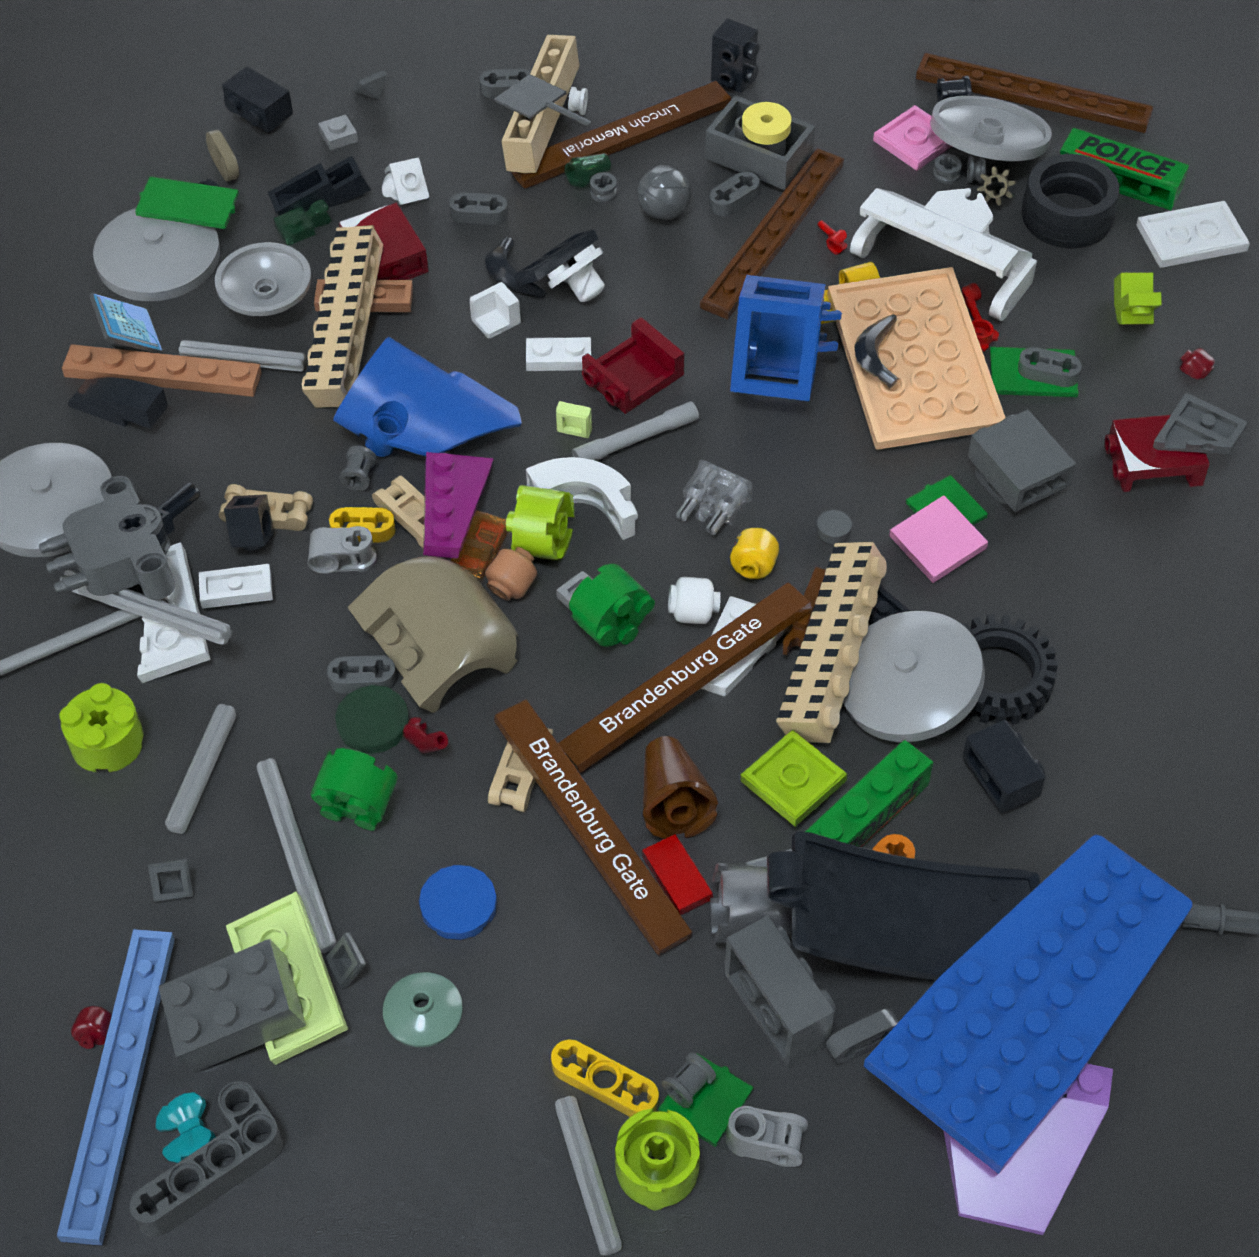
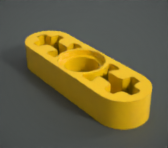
(573, 1075)

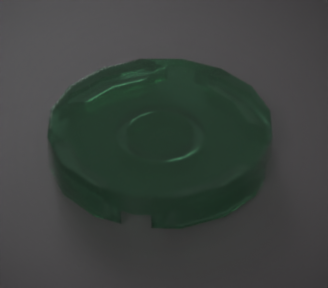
(371, 719)

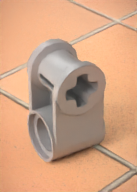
(338, 550)
(769, 1136)

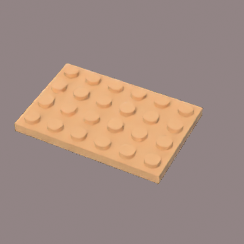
(930, 348)

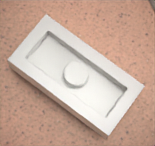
(556, 353)
(235, 586)

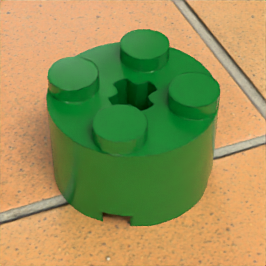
(610, 606)
(353, 788)

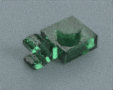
(299, 225)

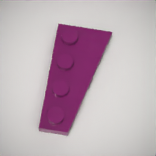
(451, 500)

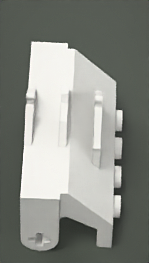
(955, 226)

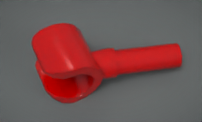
(836, 239)
(971, 294)

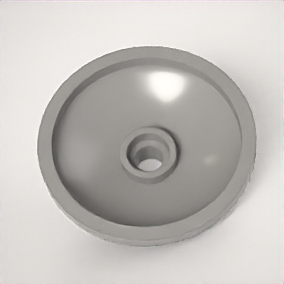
(263, 279)

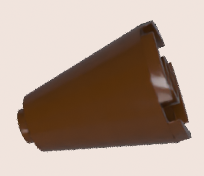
(675, 791)

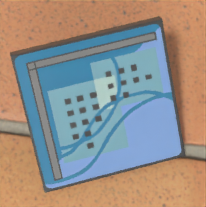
(125, 324)

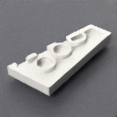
(165, 647)

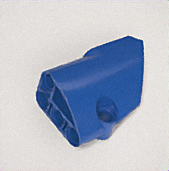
(418, 406)

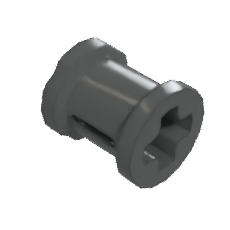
(357, 468)
(689, 1080)

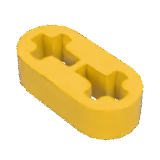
(366, 518)

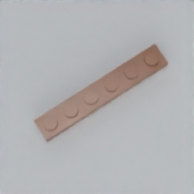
(163, 370)

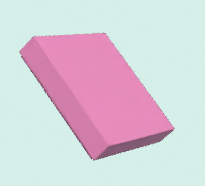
(911, 138)
(938, 539)

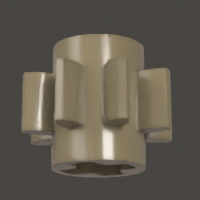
(1001, 178)

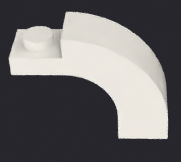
(589, 484)

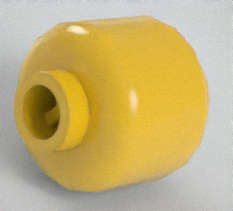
(755, 551)

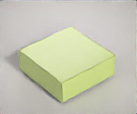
(574, 419)

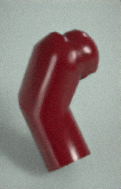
(423, 742)

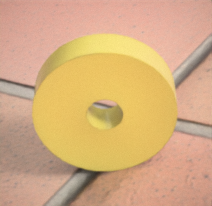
(766, 123)

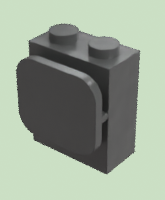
(1020, 461)

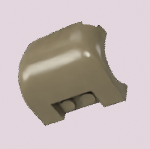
(435, 625)

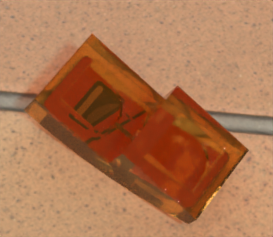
(481, 543)

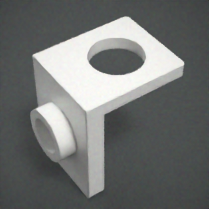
(408, 181)

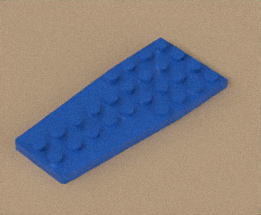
(1031, 1001)

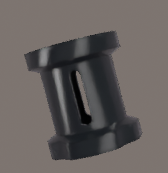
(953, 88)

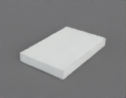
(1192, 234)

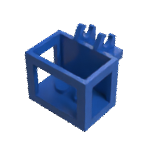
(780, 336)

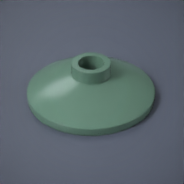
(426, 1024)

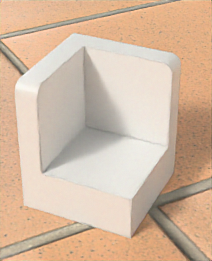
(495, 310)

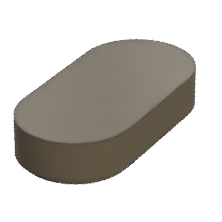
(222, 155)

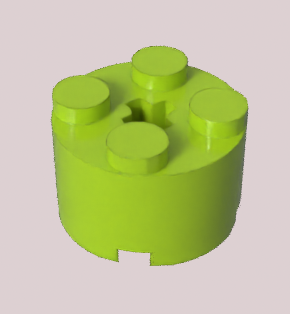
(541, 522)
(102, 728)
(658, 1135)

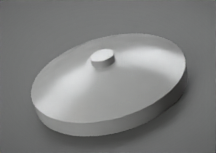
(990, 128)
(154, 257)
(42, 489)
(914, 677)

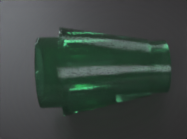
(582, 168)

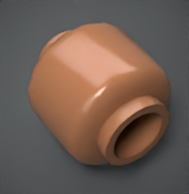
(511, 573)

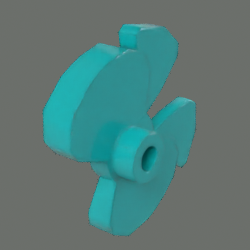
(185, 1115)

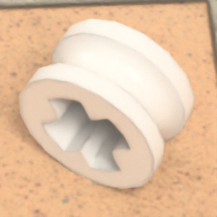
(578, 100)

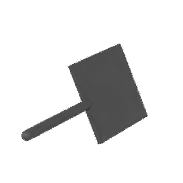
(533, 96)

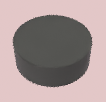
(834, 526)

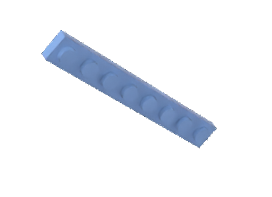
(116, 1089)

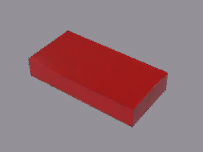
(677, 874)

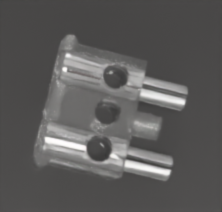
(715, 494)

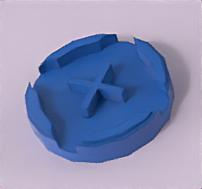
(458, 902)

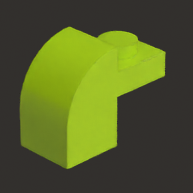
(1135, 298)

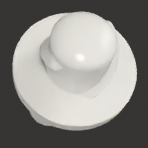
(580, 276)

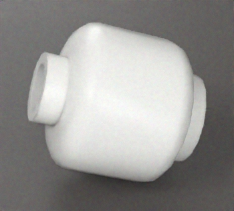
(693, 600)

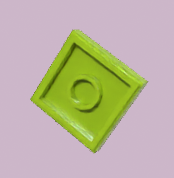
(793, 777)

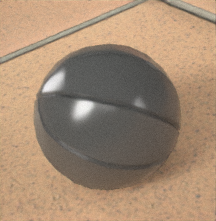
(664, 192)

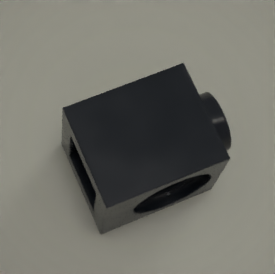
(249, 521)

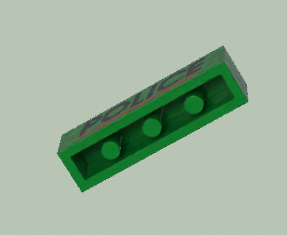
(1139, 172)
(876, 797)

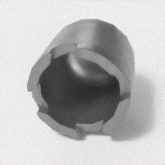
(743, 901)

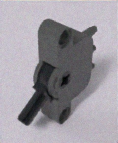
(119, 542)

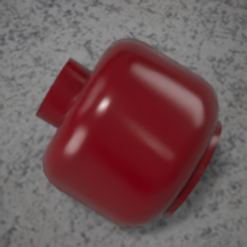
(1197, 363)
(91, 1026)

